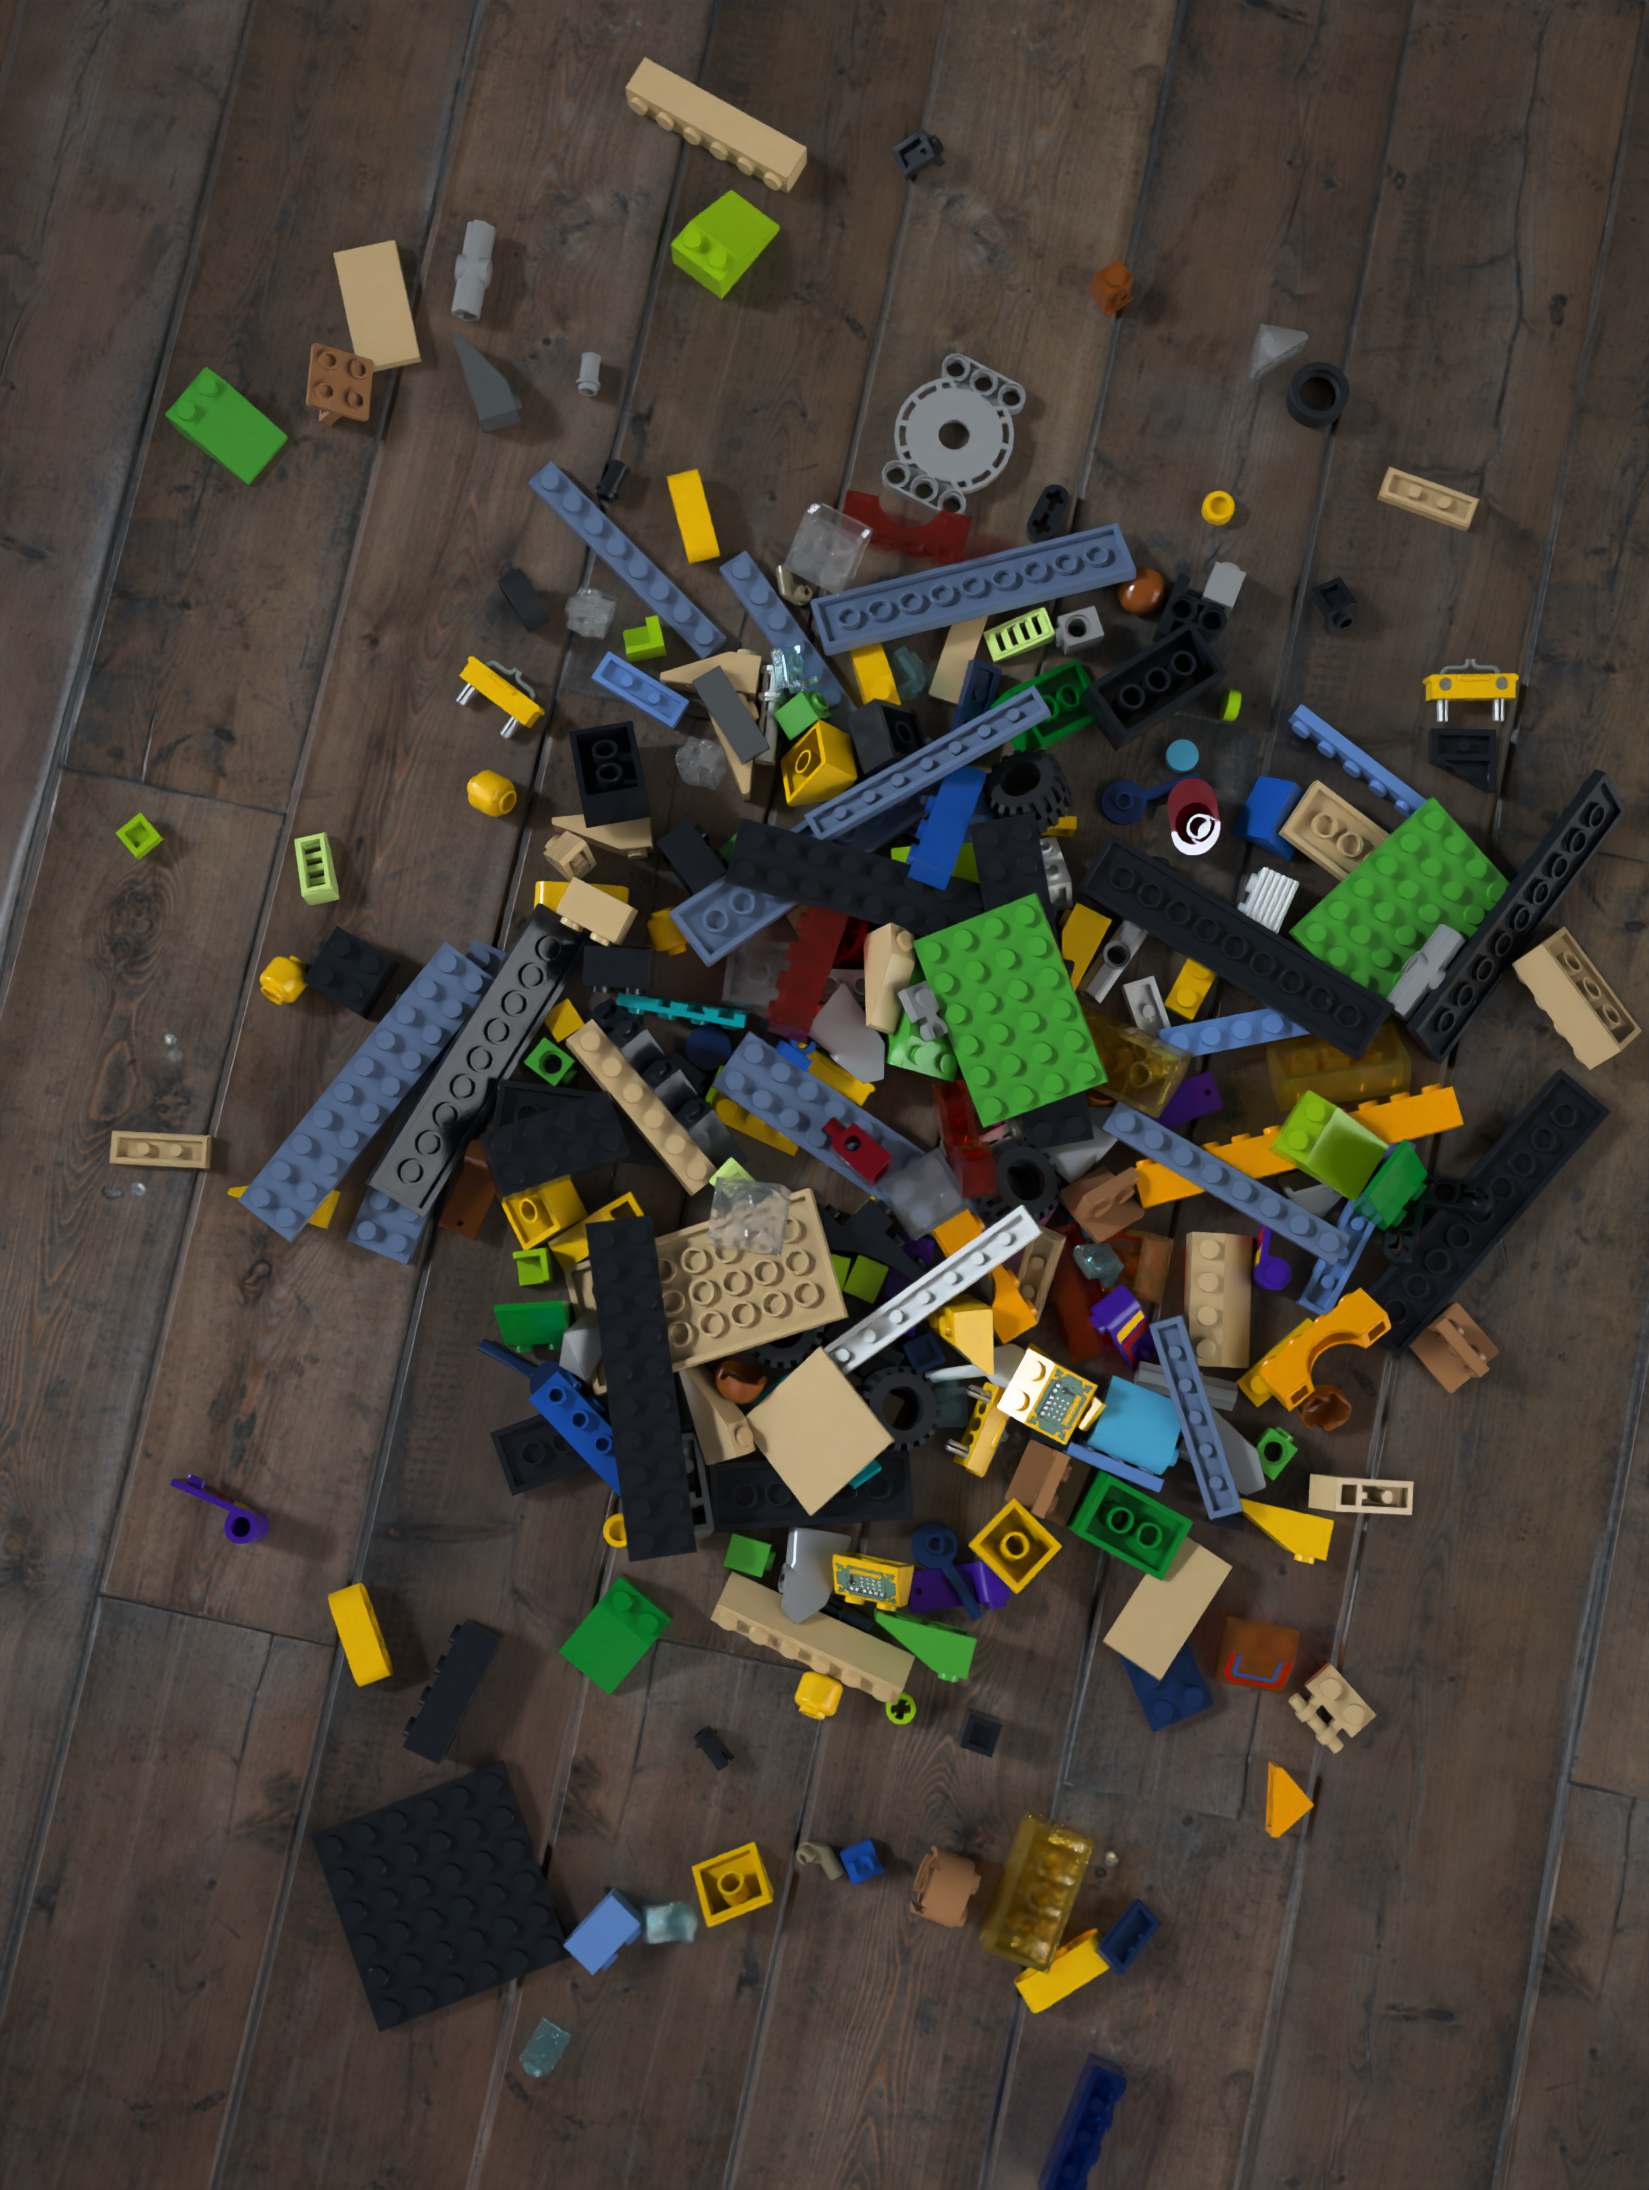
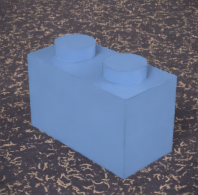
(604, 1932)

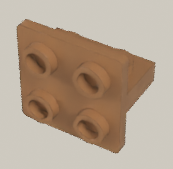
(339, 384)
(1103, 1202)
(1454, 1348)
(1047, 1482)

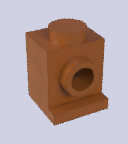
(1112, 287)

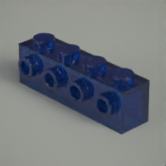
(1084, 2126)

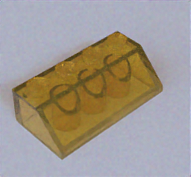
(1313, 1065)
(1139, 1066)
(1035, 1892)

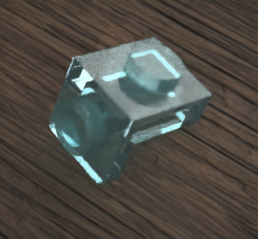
(910, 668)
(668, 1922)

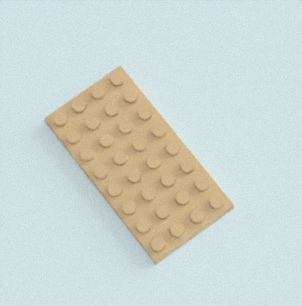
(734, 1299)

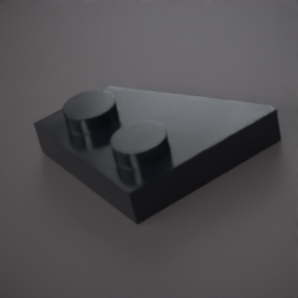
(1466, 755)

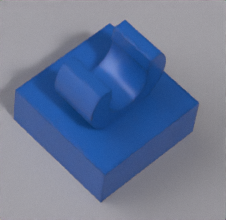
(795, 1054)
(861, 1861)

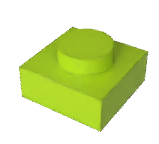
(139, 835)

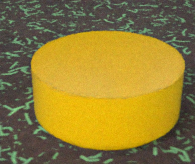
(1218, 508)
(615, 1531)

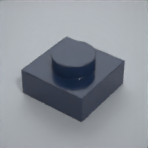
(924, 1352)

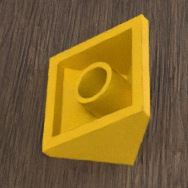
(732, 1884)

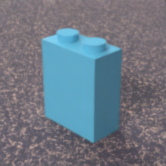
(1137, 1426)

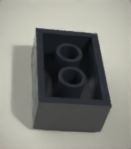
(609, 774)

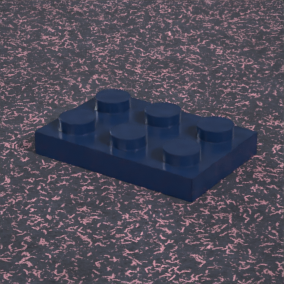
(1173, 1697)

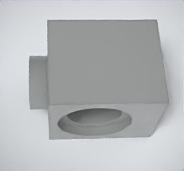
(1223, 586)
(1088, 621)

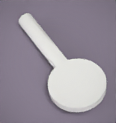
(1006, 1362)

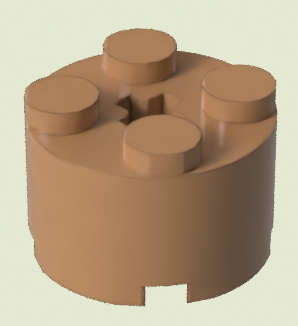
(944, 1887)

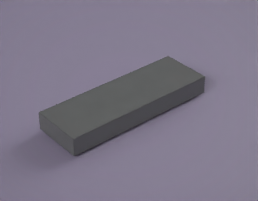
(730, 715)

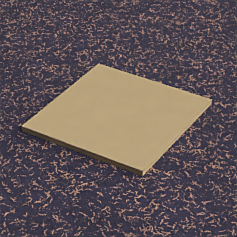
(817, 1431)

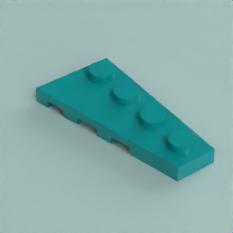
(696, 1012)

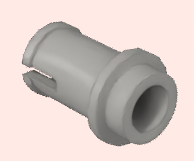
(589, 373)

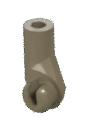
(790, 590)
(820, 1854)

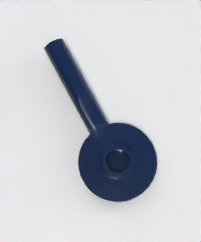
(1125, 800)
(708, 1048)
(537, 1375)
(935, 1549)

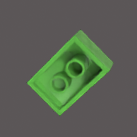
(226, 426)
(910, 1051)
(937, 1644)

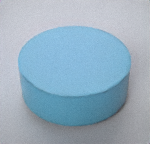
(1181, 756)

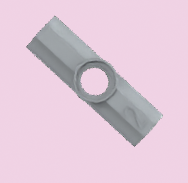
(473, 271)
(1424, 971)
(1105, 973)
(1220, 1392)

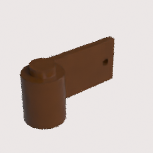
(470, 1196)

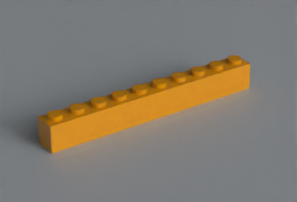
(1391, 1122)

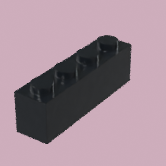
(453, 1690)

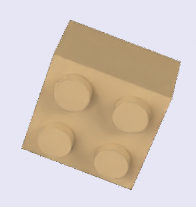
(596, 911)

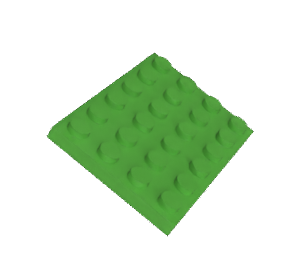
(1399, 897)
(1010, 1010)

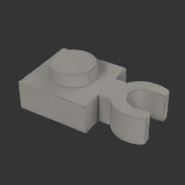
(922, 1006)

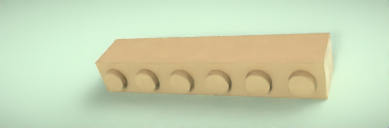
(716, 126)
(641, 1107)
(816, 1641)

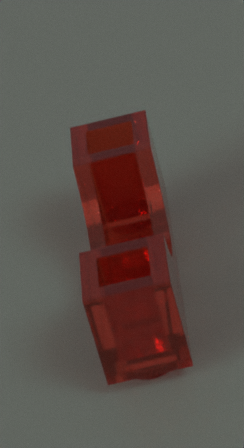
(941, 538)
(969, 1158)

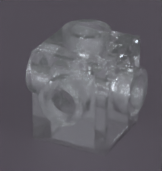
(591, 612)
(702, 763)

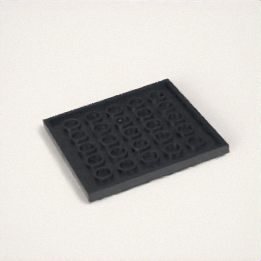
(441, 1895)

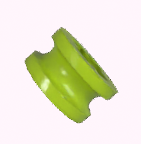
(907, 1715)

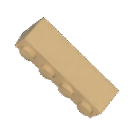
(1576, 998)
(1218, 1297)

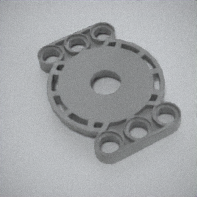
(947, 468)

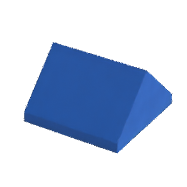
(1266, 814)

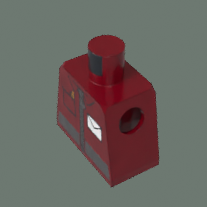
(866, 1163)

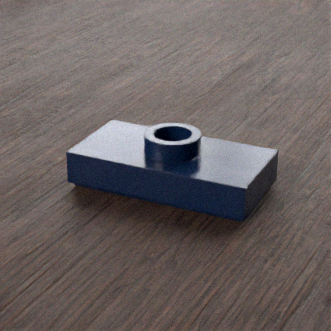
(1127, 1937)

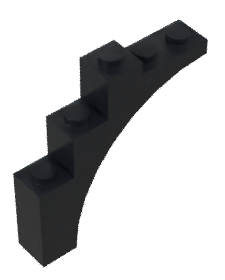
(667, 1083)
(868, 1236)

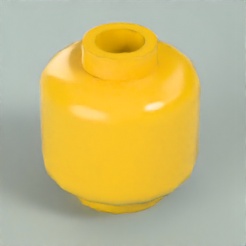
(491, 793)
(665, 934)
(283, 979)
(818, 1695)

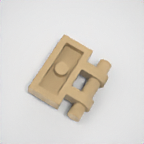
(1339, 1700)

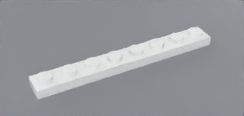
(933, 1290)

